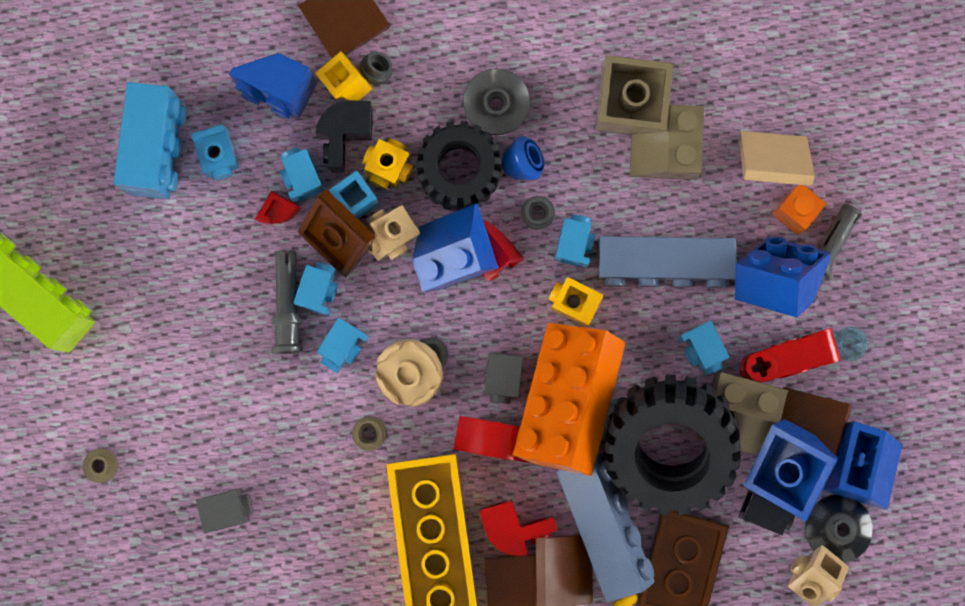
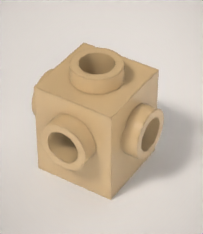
(392, 233)
(818, 576)

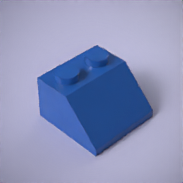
(453, 250)
(791, 469)

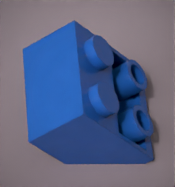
(276, 81)
(781, 275)
(865, 465)

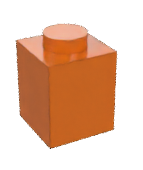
(799, 209)

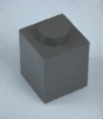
(503, 377)
(224, 510)

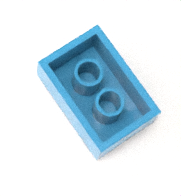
(149, 141)

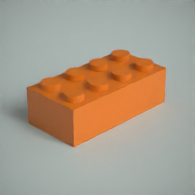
(569, 398)

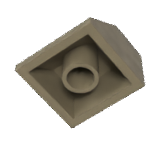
(633, 95)
(674, 152)
(754, 405)

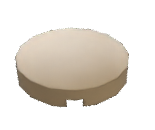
(409, 372)

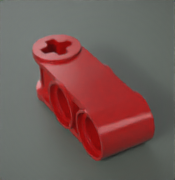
(792, 357)

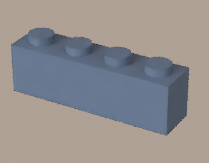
(666, 259)
(607, 531)

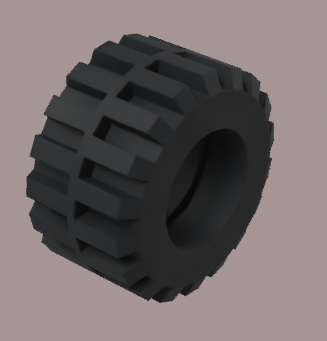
(449, 139)

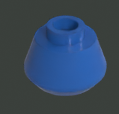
(523, 159)

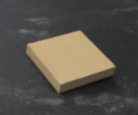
(776, 158)

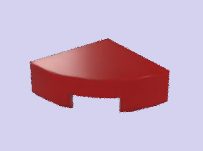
(277, 210)

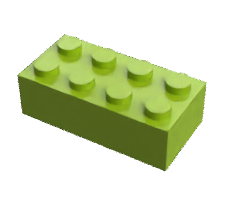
(40, 301)

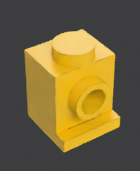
(343, 79)
(588, 301)

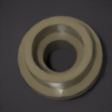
(360, 441)
(110, 469)

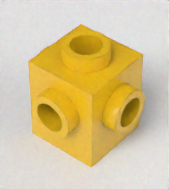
(390, 175)

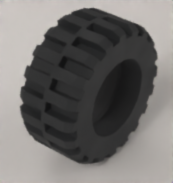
(666, 485)

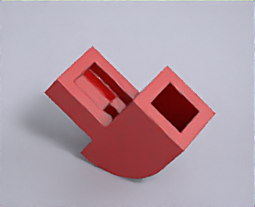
(486, 438)
(507, 534)

